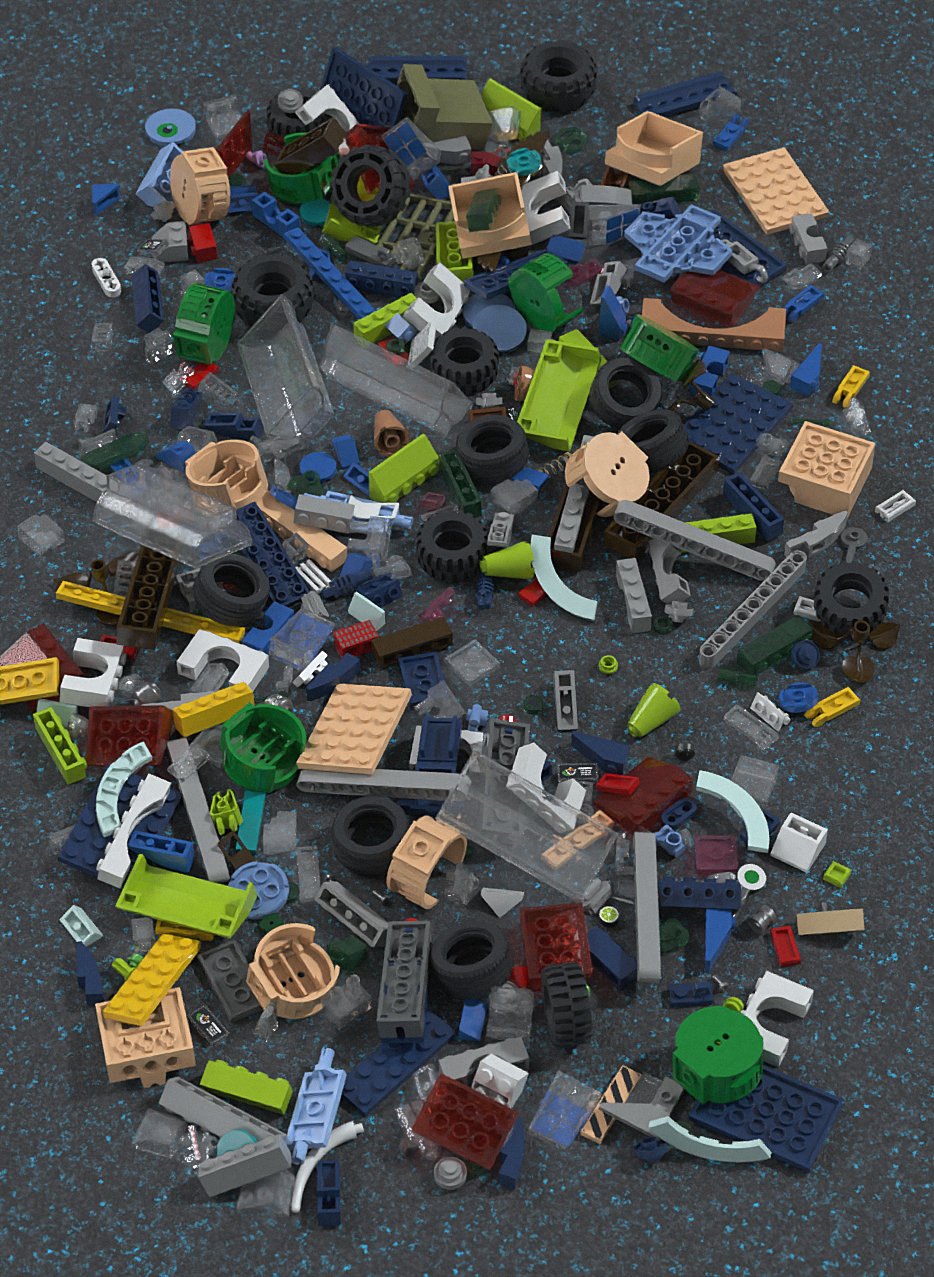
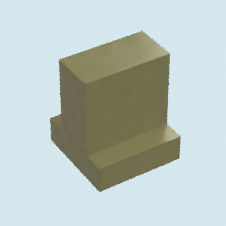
(444, 107)

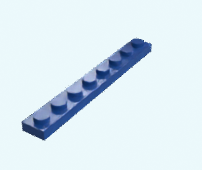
(328, 273)

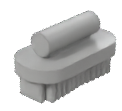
(314, 604)
(596, 896)

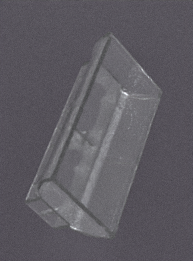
(284, 374)
(392, 381)
(169, 517)
(527, 826)

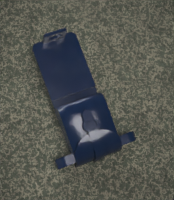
(436, 753)

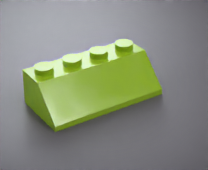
(499, 97)
(449, 251)
(403, 471)

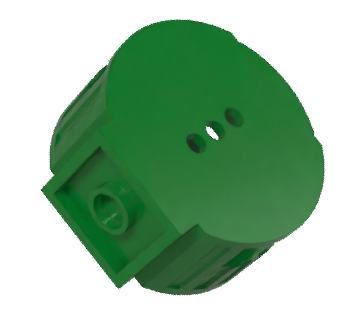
(304, 186)
(536, 294)
(204, 332)
(669, 359)
(272, 734)
(729, 1069)

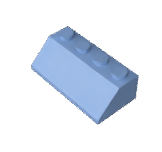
(156, 183)

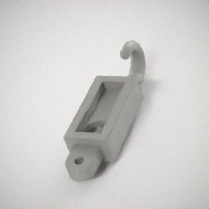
(745, 260)

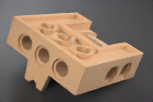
(148, 1049)

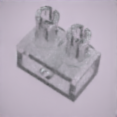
(378, 536)
(444, 699)
(346, 1003)

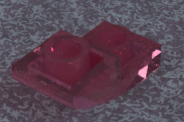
(586, 272)

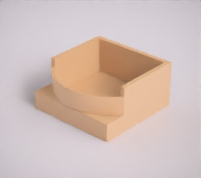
(655, 148)
(509, 226)
(827, 468)

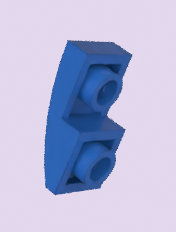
(536, 477)

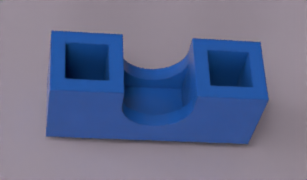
(266, 211)
(716, 362)
(274, 619)

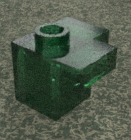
(348, 953)

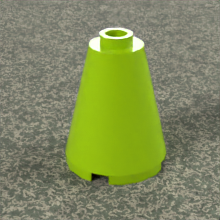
(510, 562)
(652, 711)

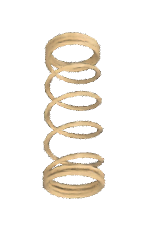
(565, 458)

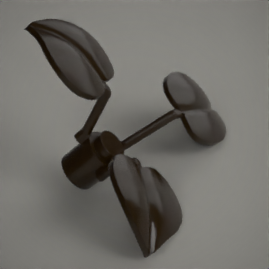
(701, 398)
(100, 572)
(857, 668)

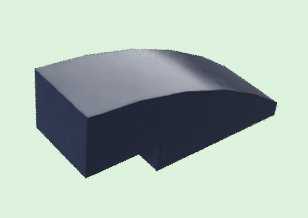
(234, 425)
(333, 675)
(88, 975)
(512, 1156)
(328, 1192)

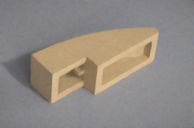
(830, 922)

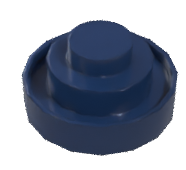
(805, 654)
(651, 1149)

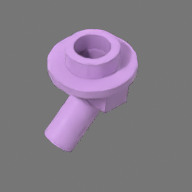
(257, 158)

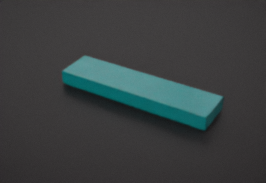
(252, 818)

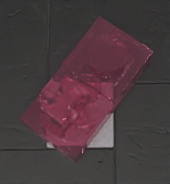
(433, 610)

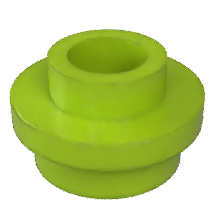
(608, 664)

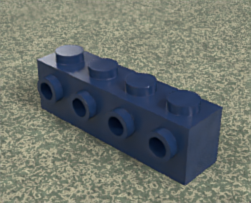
(381, 279)
(147, 298)
(749, 500)
(699, 894)

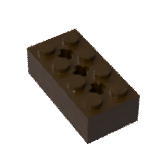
(311, 148)

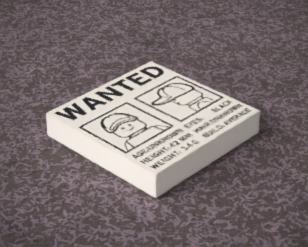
(422, 343)

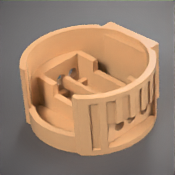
(195, 176)
(596, 465)
(228, 472)
(418, 854)
(284, 955)

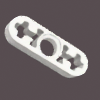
(106, 283)

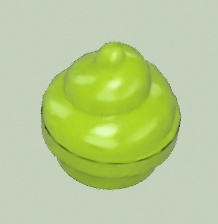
(734, 1004)

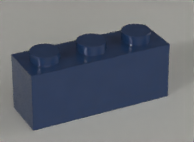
(611, 959)

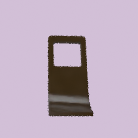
(240, 858)

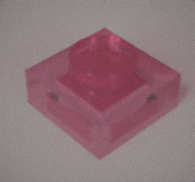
(432, 500)

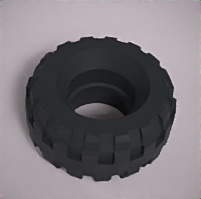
(558, 76)
(392, 192)
(271, 276)

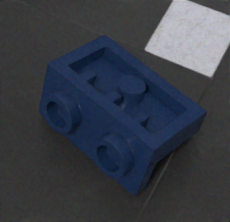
(381, 590)

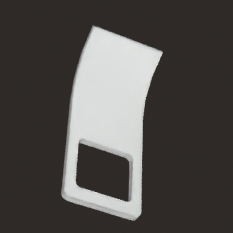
(365, 510)

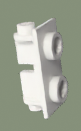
(769, 712)

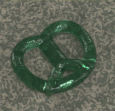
(583, 139)

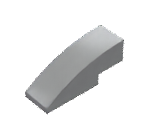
(605, 195)
(612, 276)

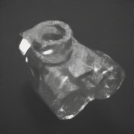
(770, 445)

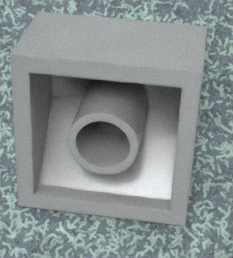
(177, 238)

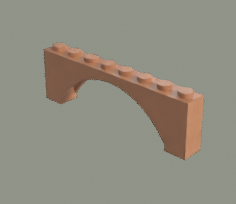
(764, 332)

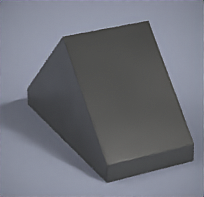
(579, 219)

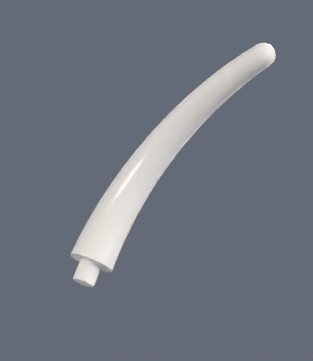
(338, 1135)

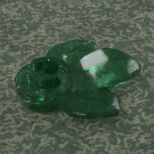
(302, 485)
(672, 935)

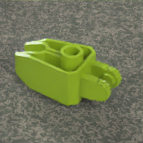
(225, 812)

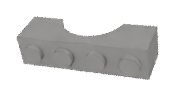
(670, 585)
(636, 601)
(463, 1065)

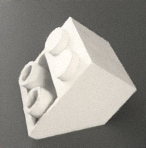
(799, 842)
(499, 1080)

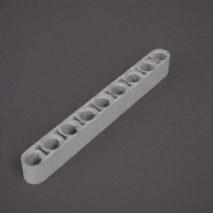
(694, 540)
(752, 609)
(380, 784)
(200, 819)
(646, 908)

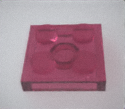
(715, 854)

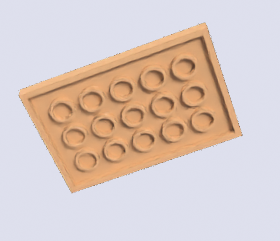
(774, 189)
(354, 729)

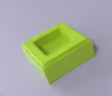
(837, 874)

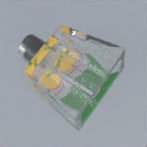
(504, 126)

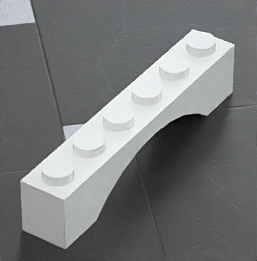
(151, 797)

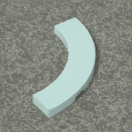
(554, 586)
(112, 783)
(742, 803)
(708, 1148)

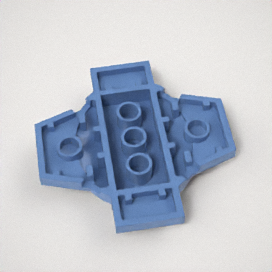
(678, 243)

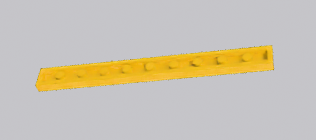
(173, 618)

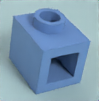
(401, 328)

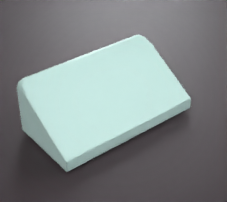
(365, 610)
(62, 709)
(80, 926)

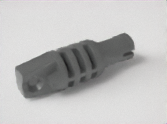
(837, 255)

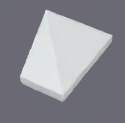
(501, 900)

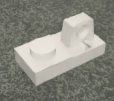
(315, 666)

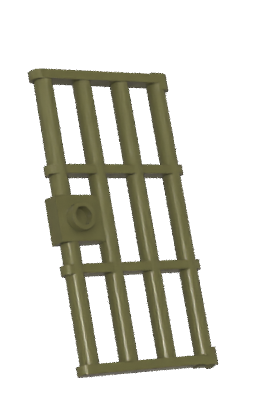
(426, 238)

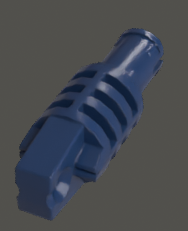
(346, 584)
(485, 591)

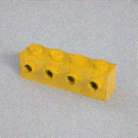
(211, 709)

